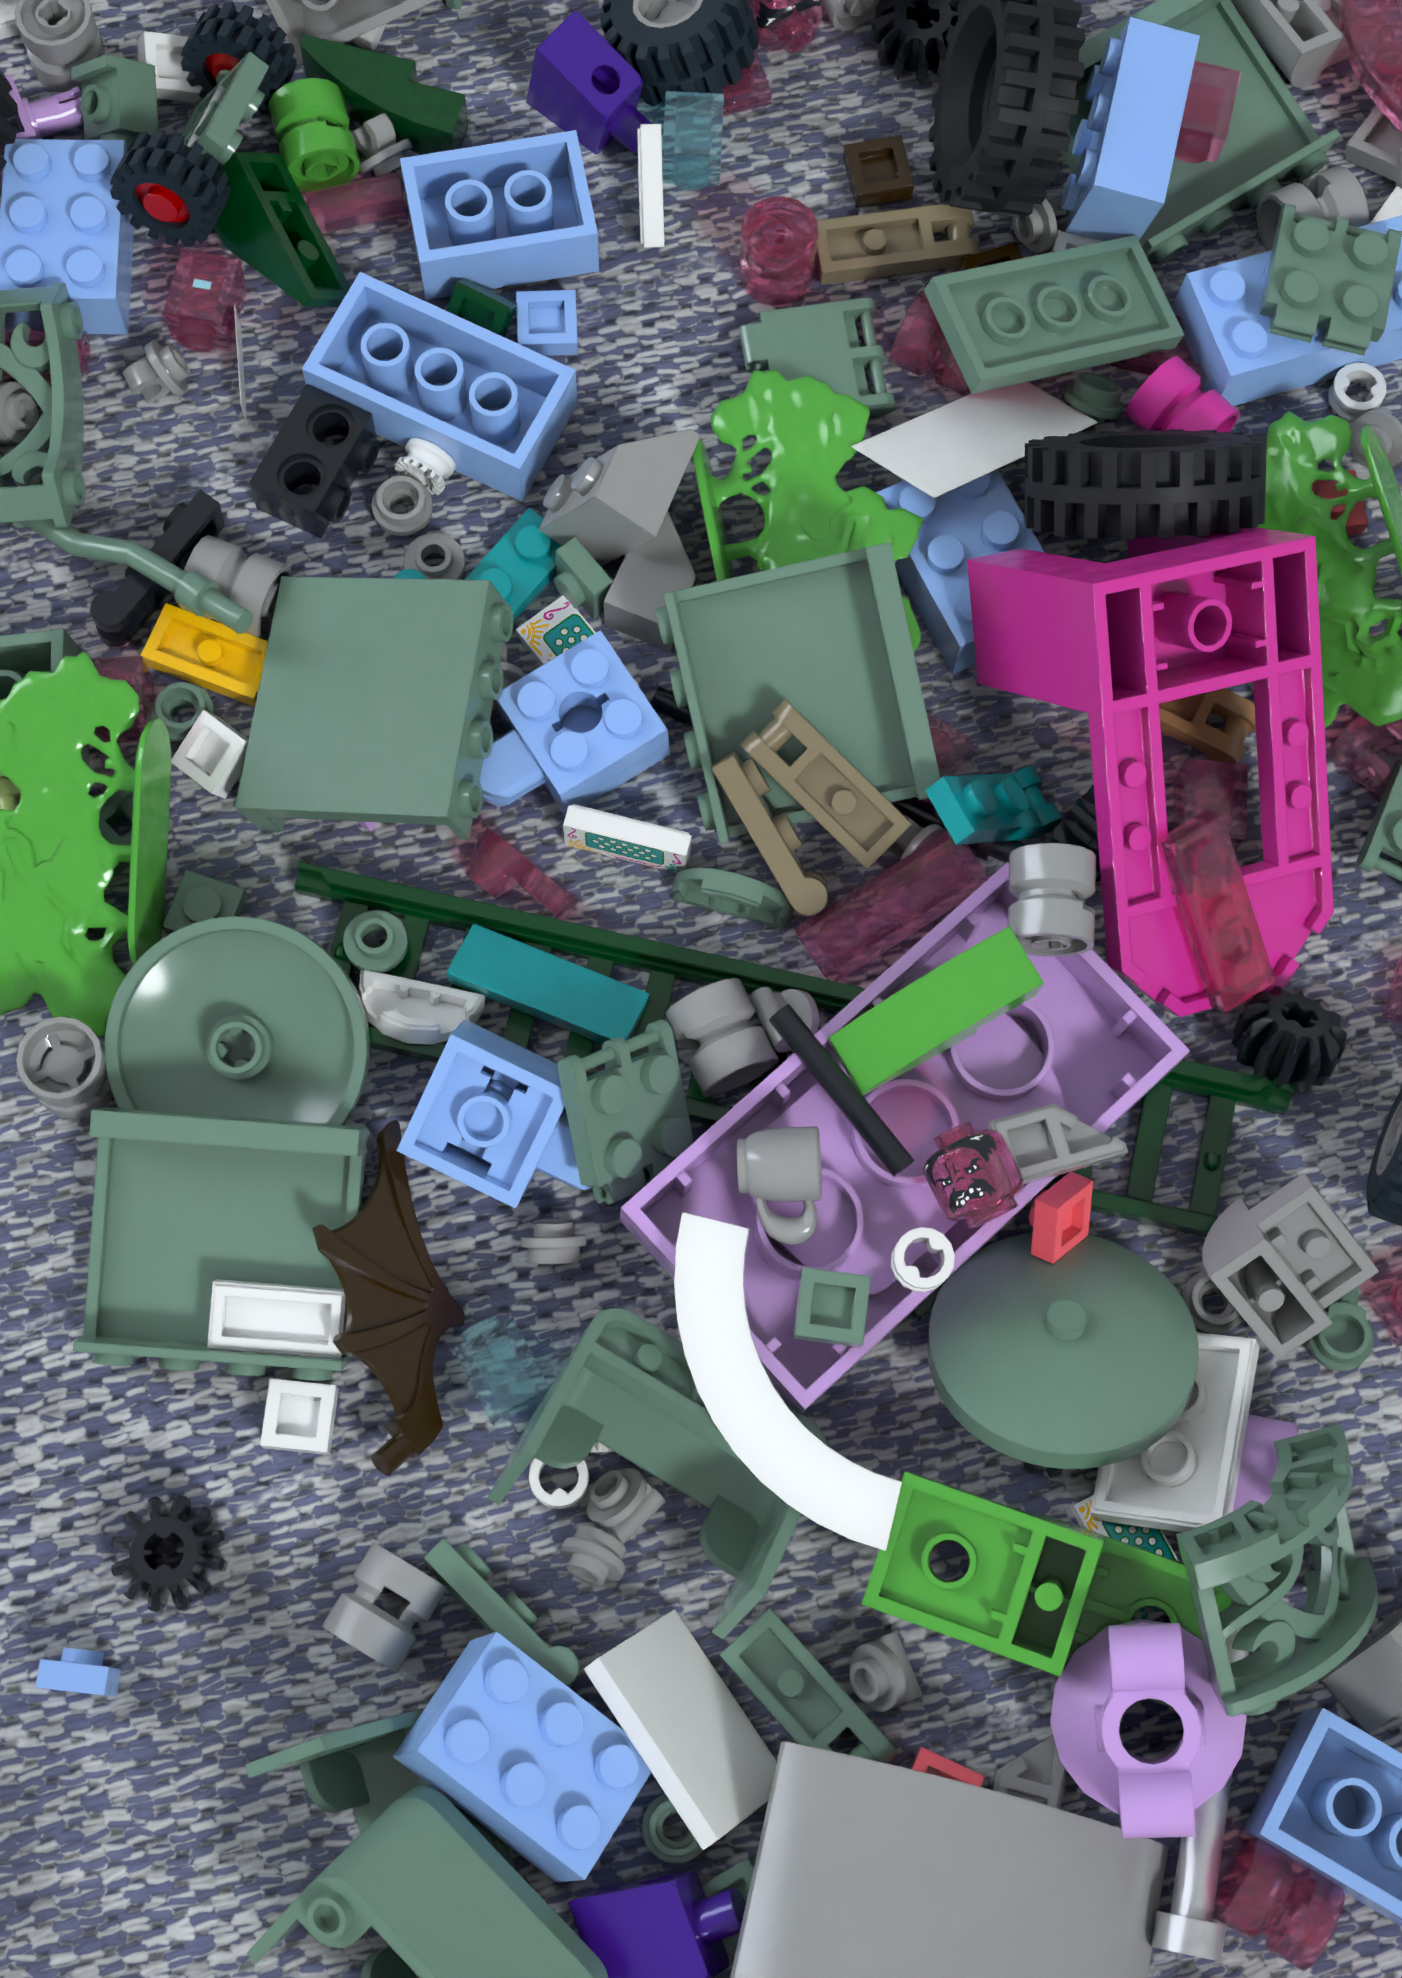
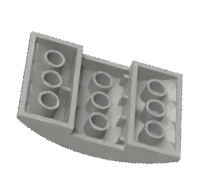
(938, 1879)

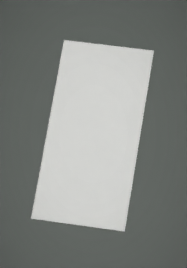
(971, 436)

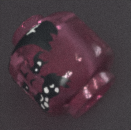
(786, 23)
(973, 1175)

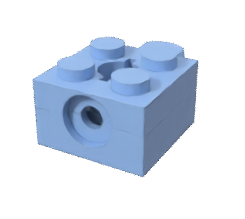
(567, 749)
(492, 1117)

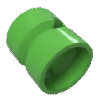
(314, 133)

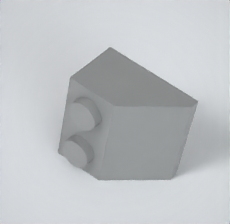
(620, 496)

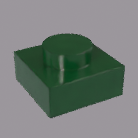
(481, 306)

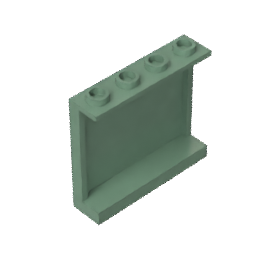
(1265, 138)
(826, 641)
(376, 702)
(204, 1203)

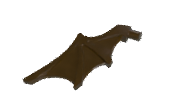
(392, 1303)

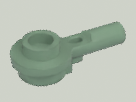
(1348, 1339)

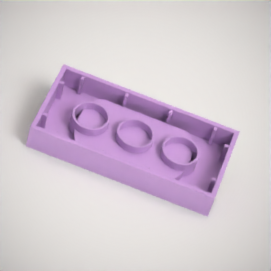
(1072, 1045)

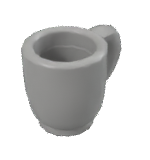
(782, 1168)

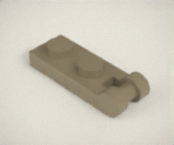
(893, 243)
(828, 786)
(772, 835)

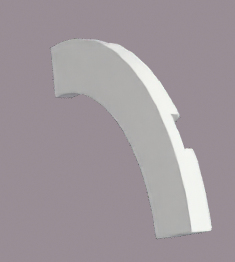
(749, 1407)

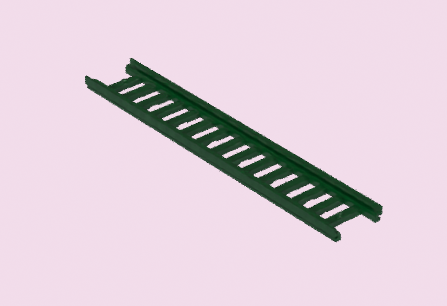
(670, 962)

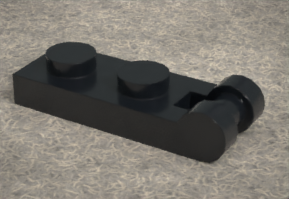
(124, 611)

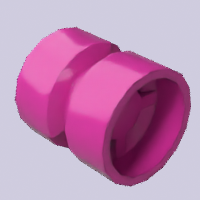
(1175, 401)

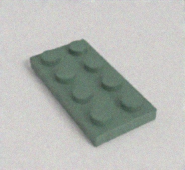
(1053, 313)

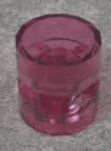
(778, 251)
(923, 348)
(1288, 1908)

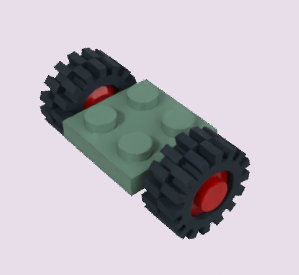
(175, 181)

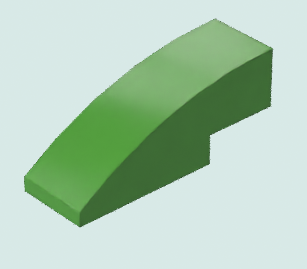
(936, 1011)

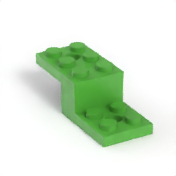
(1030, 1582)

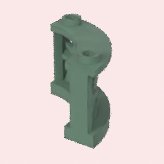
(62, 407)
(1238, 1554)

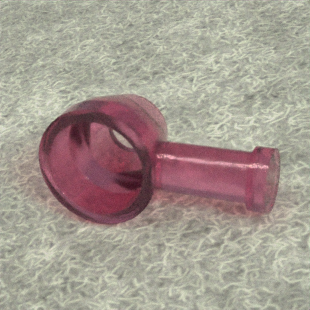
(501, 867)

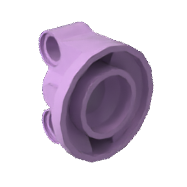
(1094, 1691)

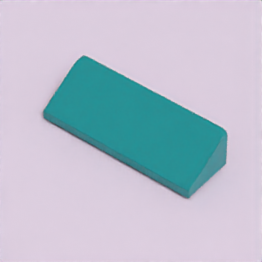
(546, 986)

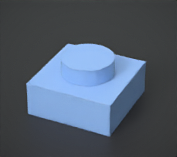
(547, 321)
(79, 1672)

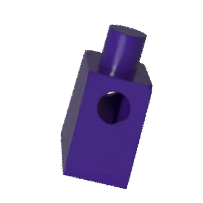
(586, 86)
(659, 1926)

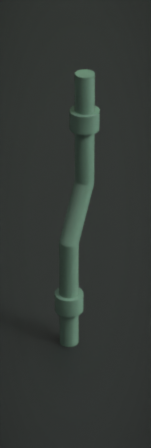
(191, 589)

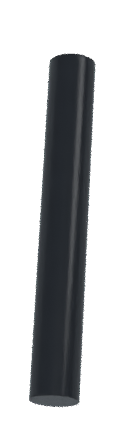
(841, 1090)

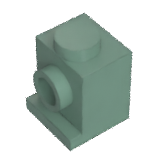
(117, 98)

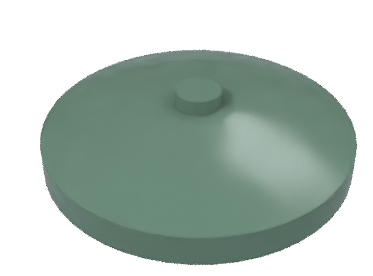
(238, 1026)
(1062, 1356)

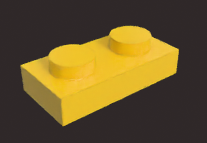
(206, 654)

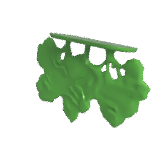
(805, 510)
(1355, 666)
(53, 845)

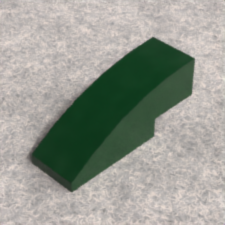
(389, 85)

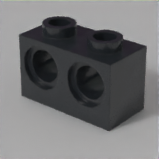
(302, 458)

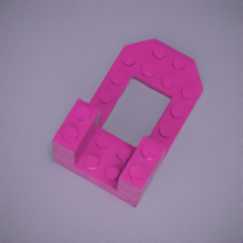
(1157, 630)

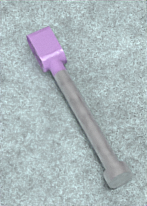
(1189, 1924)

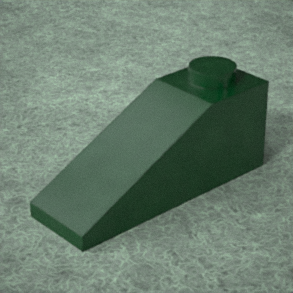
(276, 232)

